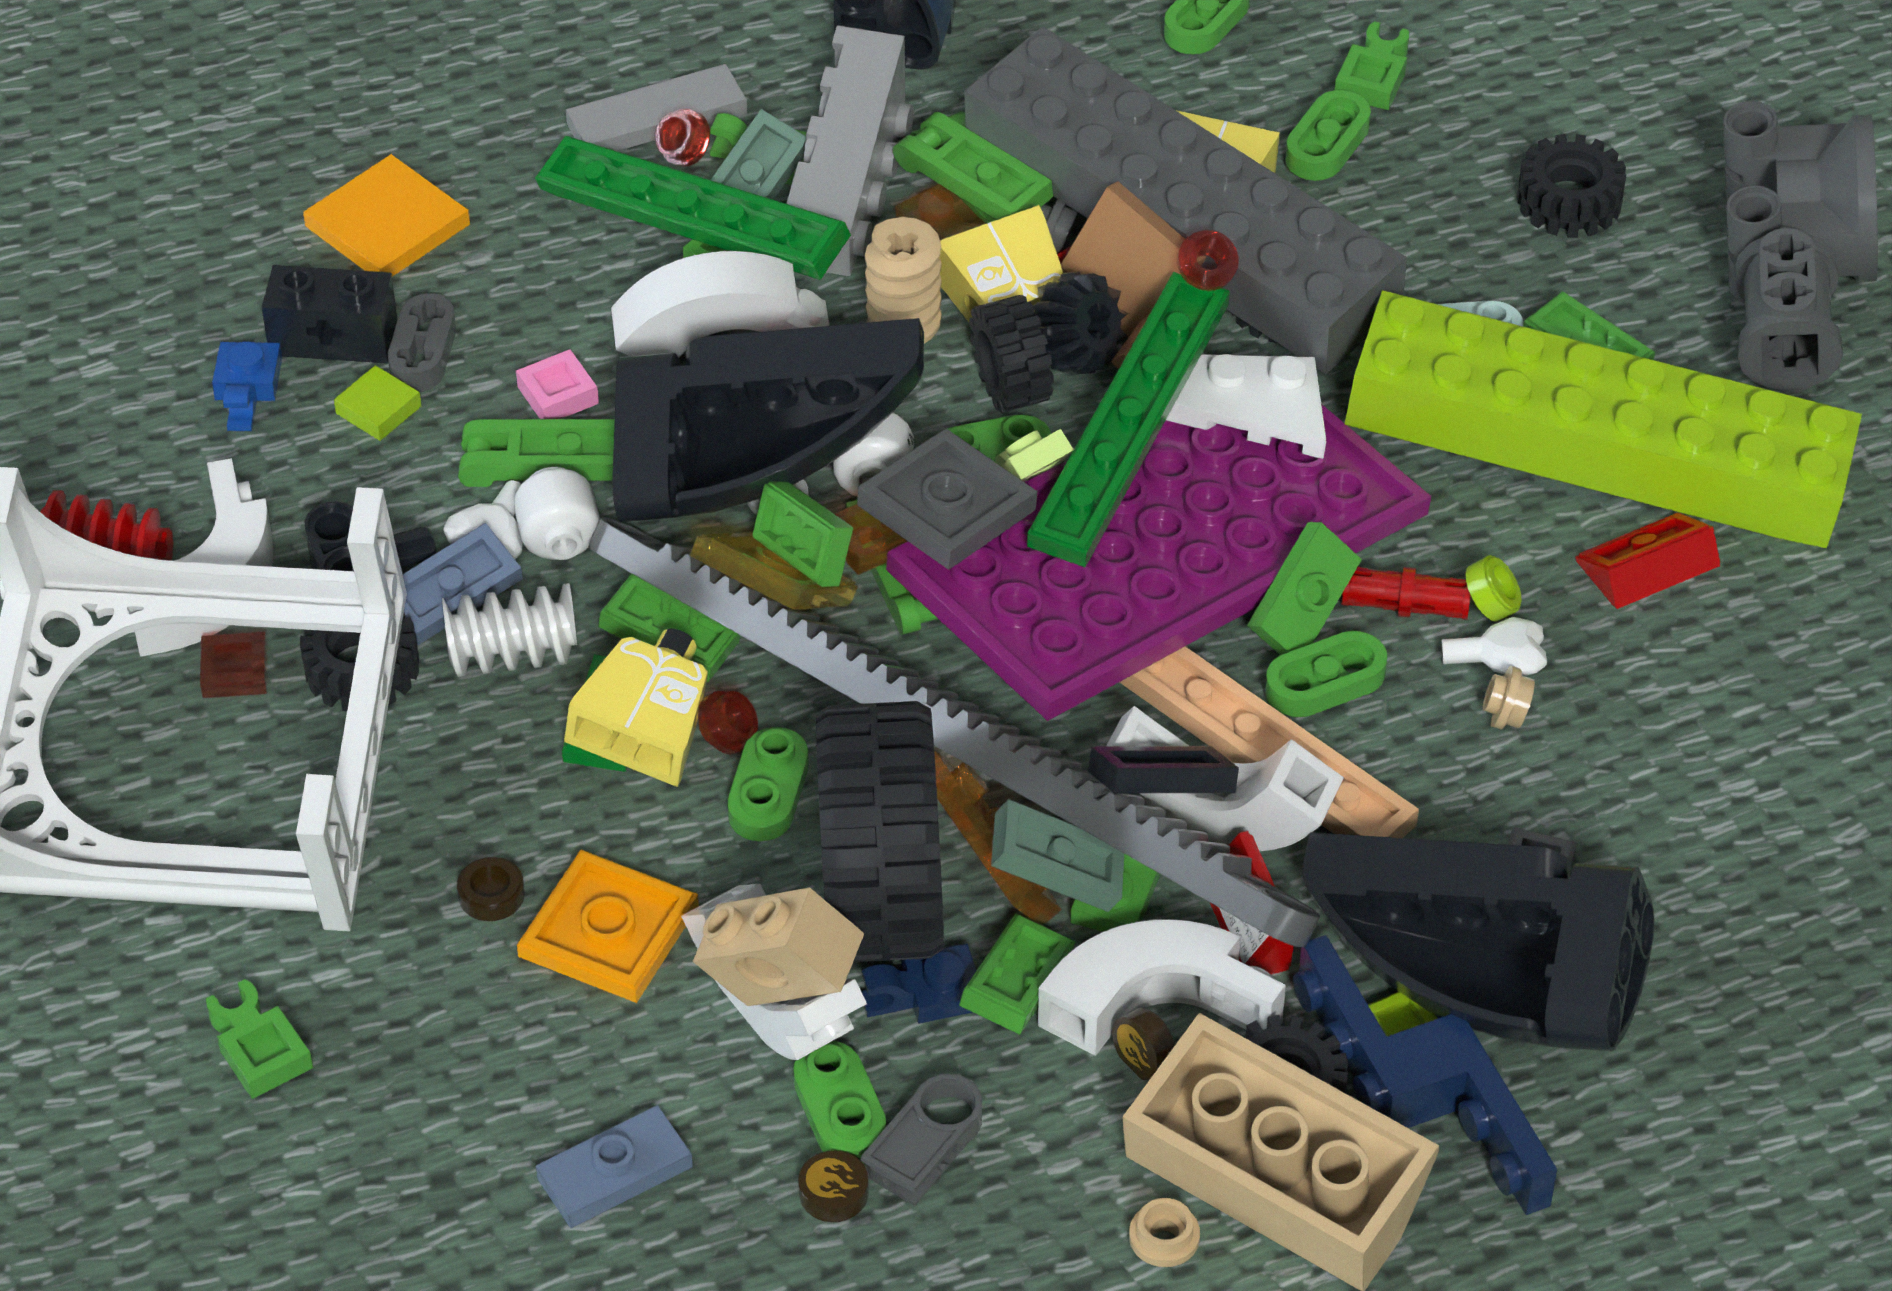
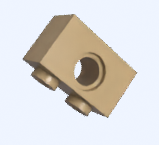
(778, 947)

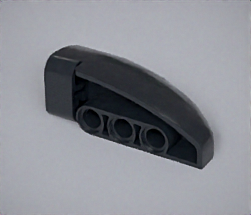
(752, 412)

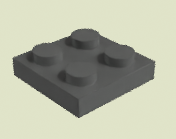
(947, 498)

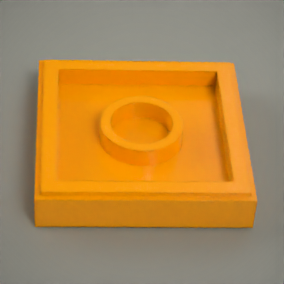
(386, 217)
(607, 926)

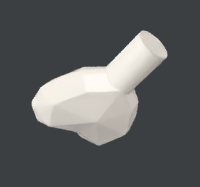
(496, 515)
(1502, 645)

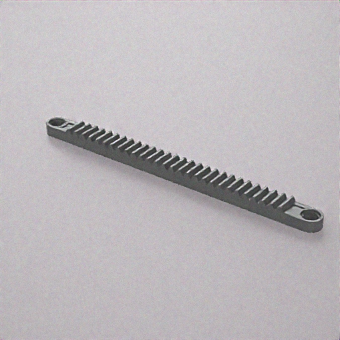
(966, 733)

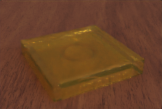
(764, 571)

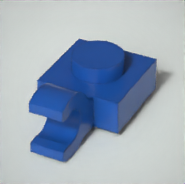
(243, 376)

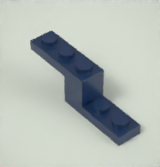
(1427, 1075)

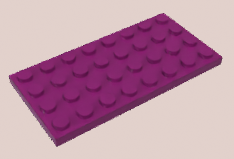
(1176, 562)

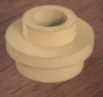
(1508, 698)
(1169, 1216)

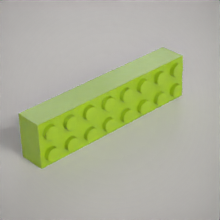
(1603, 419)

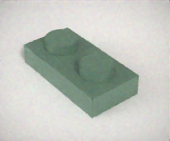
(762, 157)
(1057, 856)

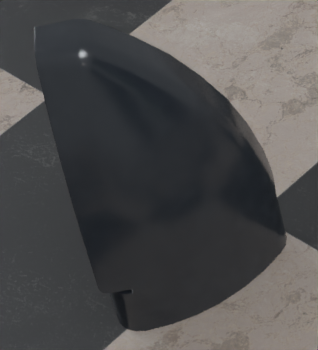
(1492, 932)

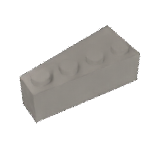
(854, 137)

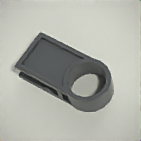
(917, 1150)

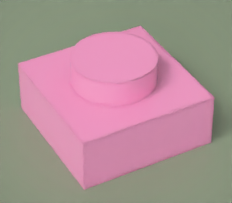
(557, 386)

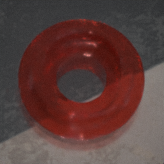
(683, 137)
(1210, 244)
(727, 720)

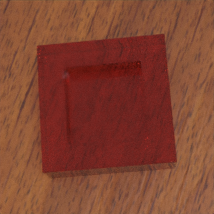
(233, 665)

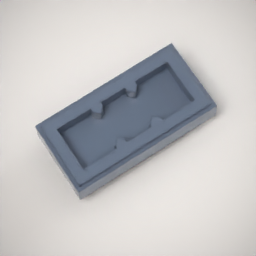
(614, 1166)

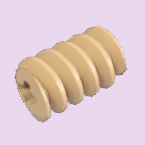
(904, 273)

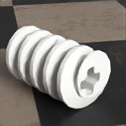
(510, 630)

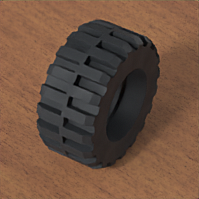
(881, 826)

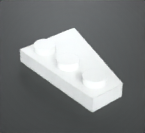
(1256, 395)

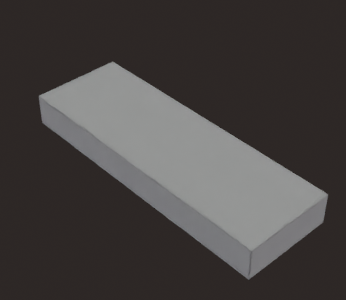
(634, 115)

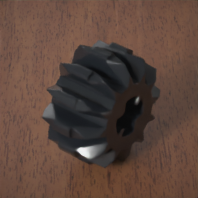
(1080, 322)

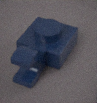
(926, 985)

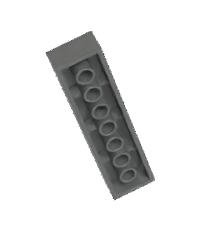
(1301, 266)

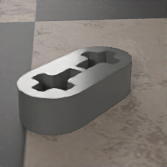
(434, 344)

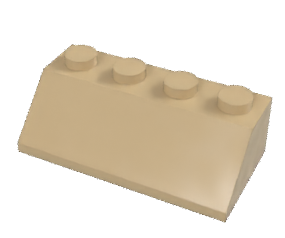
(1279, 1151)

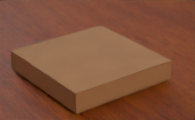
(1130, 249)

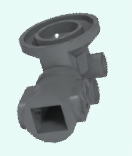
(1795, 224)

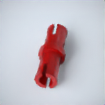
(1408, 593)

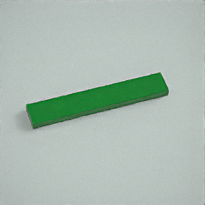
(692, 206)
(1127, 421)

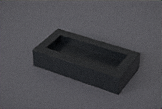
(1163, 769)

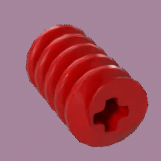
(101, 528)

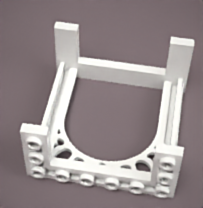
(63, 576)

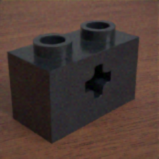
(330, 313)

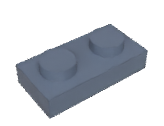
(466, 567)

